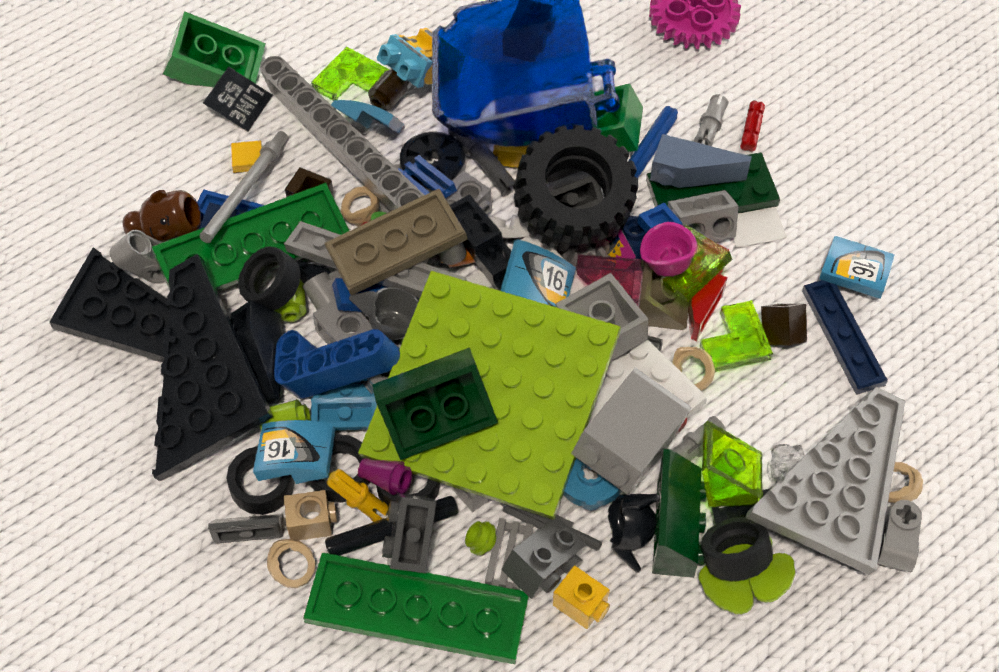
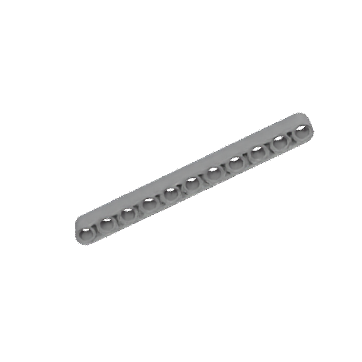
(345, 142)

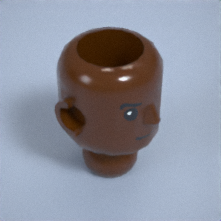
(165, 215)

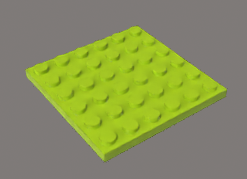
(540, 378)

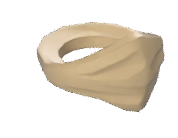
(361, 215)
(684, 353)
(915, 485)
(273, 563)

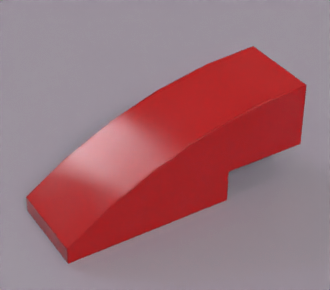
(704, 304)

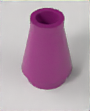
(386, 474)

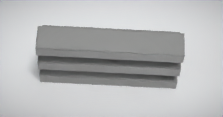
(514, 529)

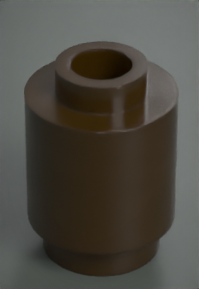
(387, 90)

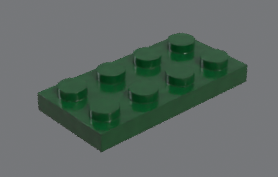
(750, 194)

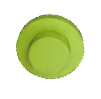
(480, 537)

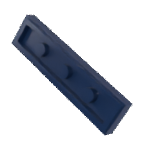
(844, 336)

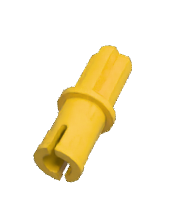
(356, 494)

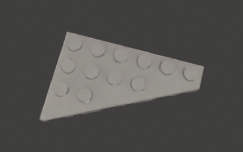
(841, 486)

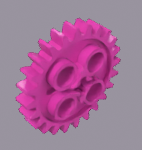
(695, 20)

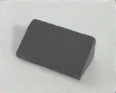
(246, 528)

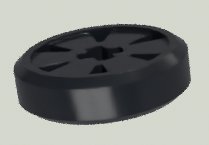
(437, 146)

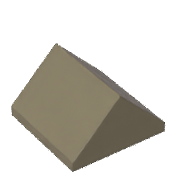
(660, 304)

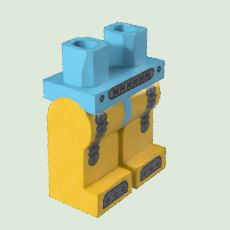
(409, 57)

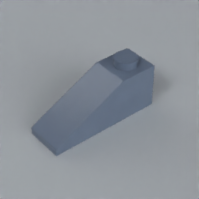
(695, 164)

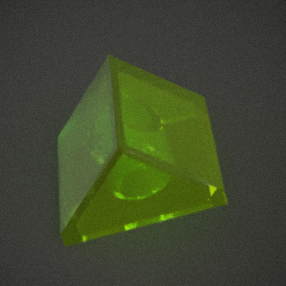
(730, 468)

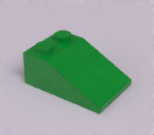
(205, 50)
(624, 122)

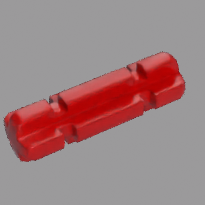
(752, 126)

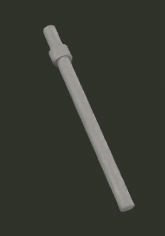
(268, 154)

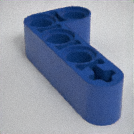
(314, 370)

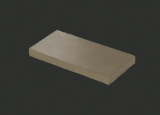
(395, 241)

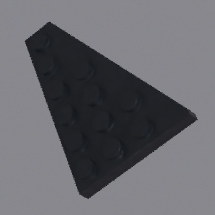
(205, 373)

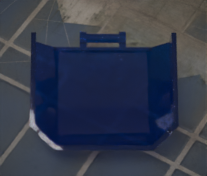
(517, 71)

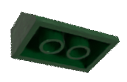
(434, 403)
(678, 517)

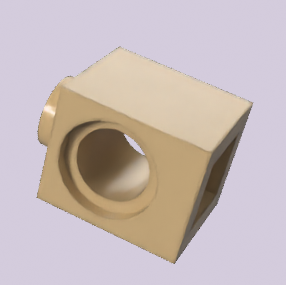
(301, 504)

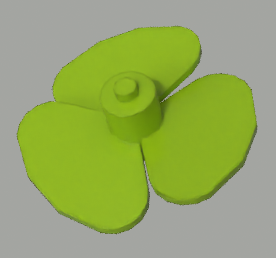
(737, 595)

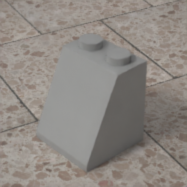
(631, 431)

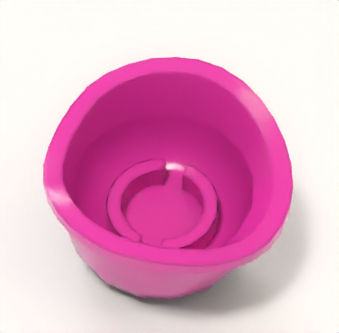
(668, 249)

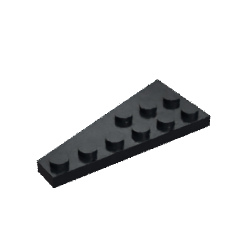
(113, 309)

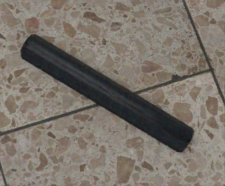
(377, 530)

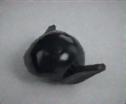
(632, 525)

